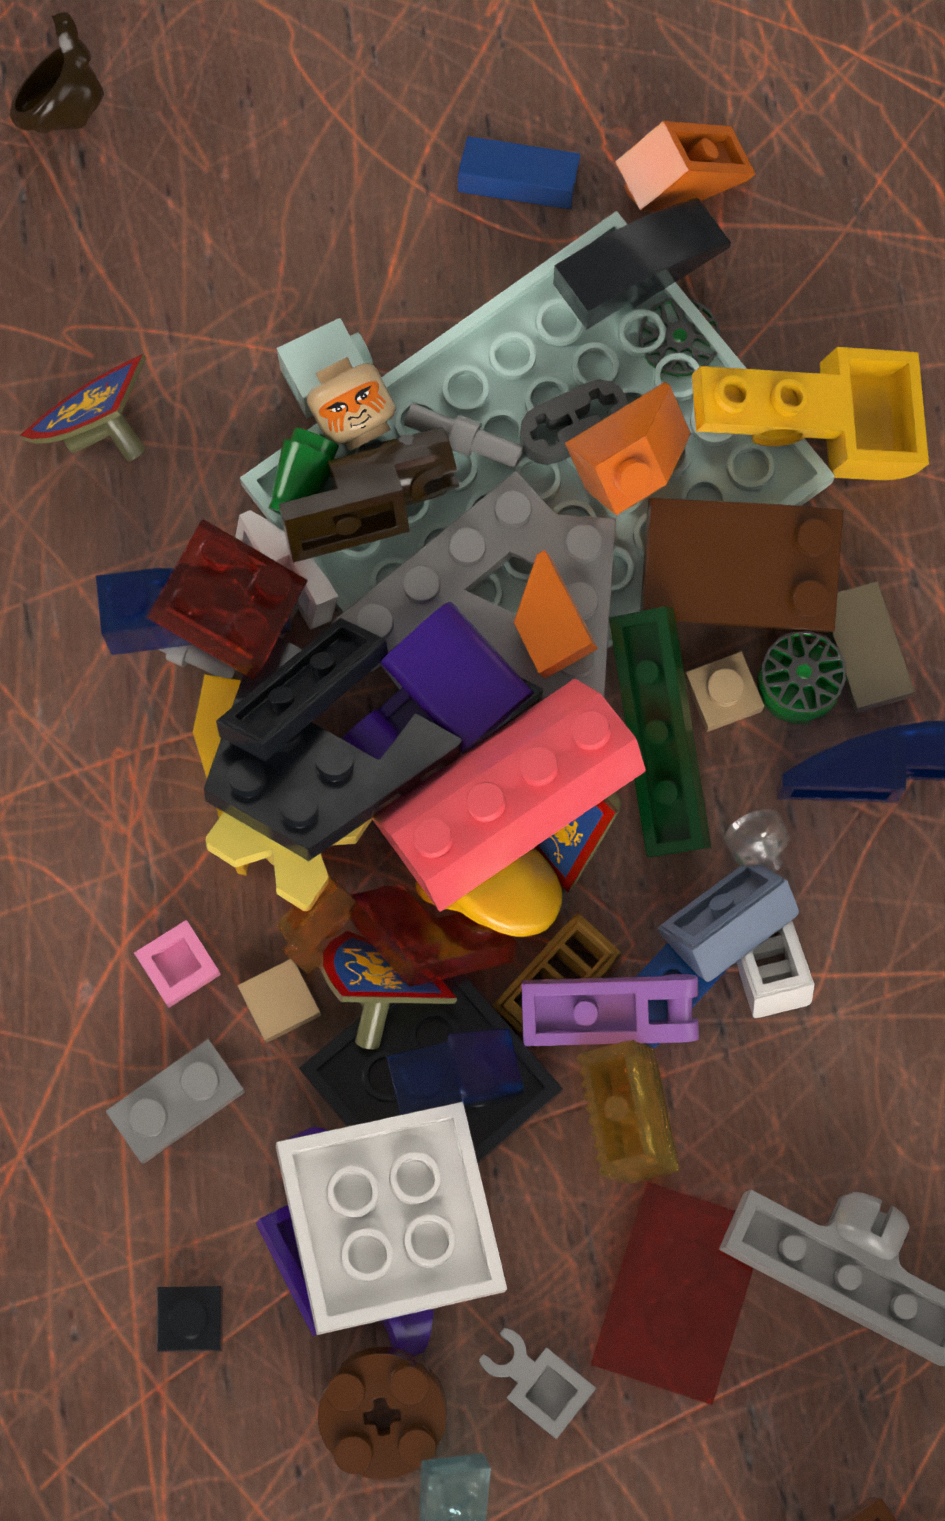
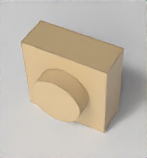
(724, 692)

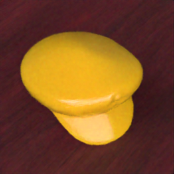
(514, 901)

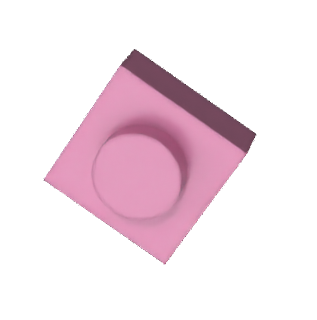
(177, 963)

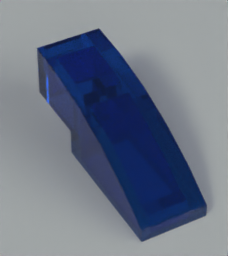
(870, 766)

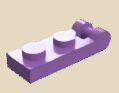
(608, 1010)

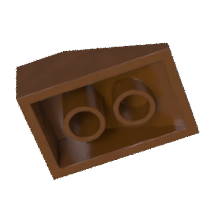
(743, 563)

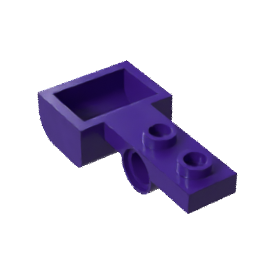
(447, 678)

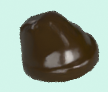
(60, 88)

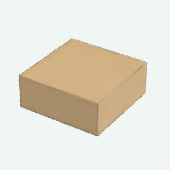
(279, 1000)

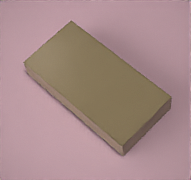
(870, 649)

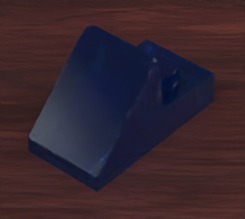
(461, 1070)

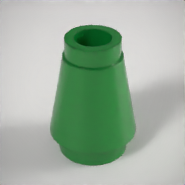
(302, 467)

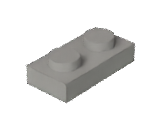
(175, 1101)

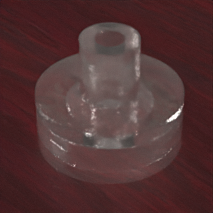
(758, 839)

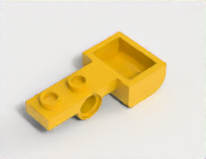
(859, 402)

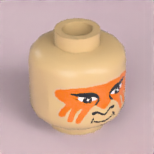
(351, 403)

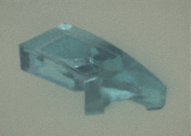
(454, 1488)

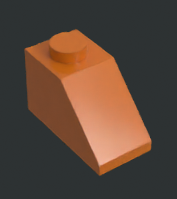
(683, 164)
(631, 450)

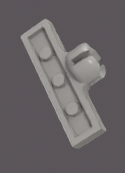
(844, 1265)

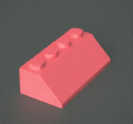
(511, 792)

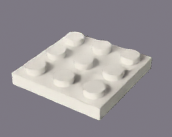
(390, 1218)

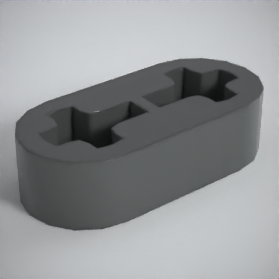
(566, 410)

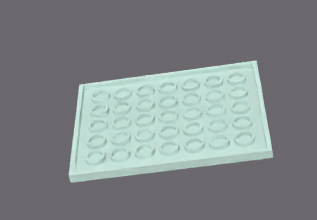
(517, 356)

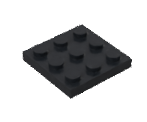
(360, 1083)

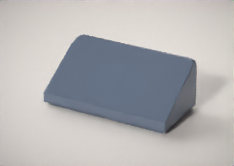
(730, 919)

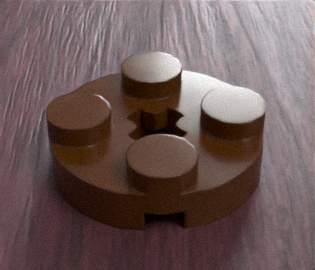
(362, 1445)

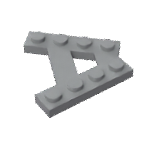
(499, 526)

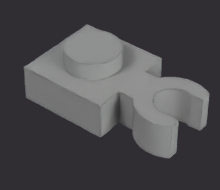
(545, 1389)

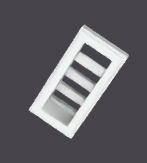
(779, 984)

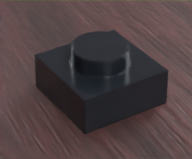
(190, 1319)

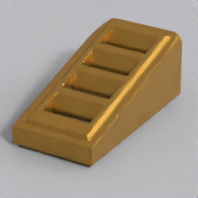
(589, 937)

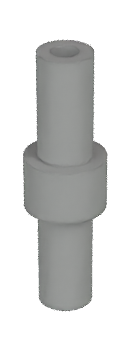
(465, 435)

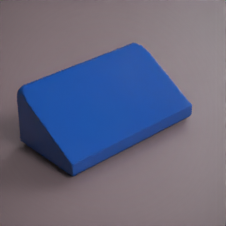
(518, 172)

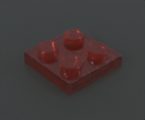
(227, 599)

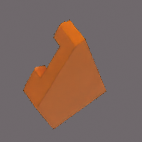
(551, 621)

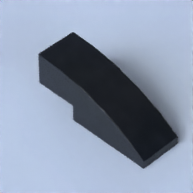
(638, 260)

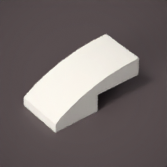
(318, 596)

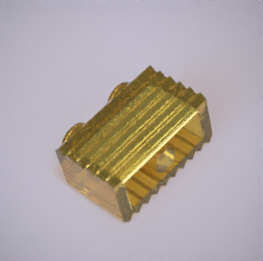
(628, 1112)

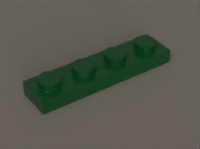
(661, 721)

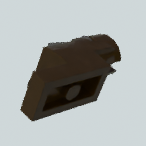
(370, 494)

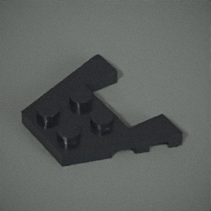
(316, 782)

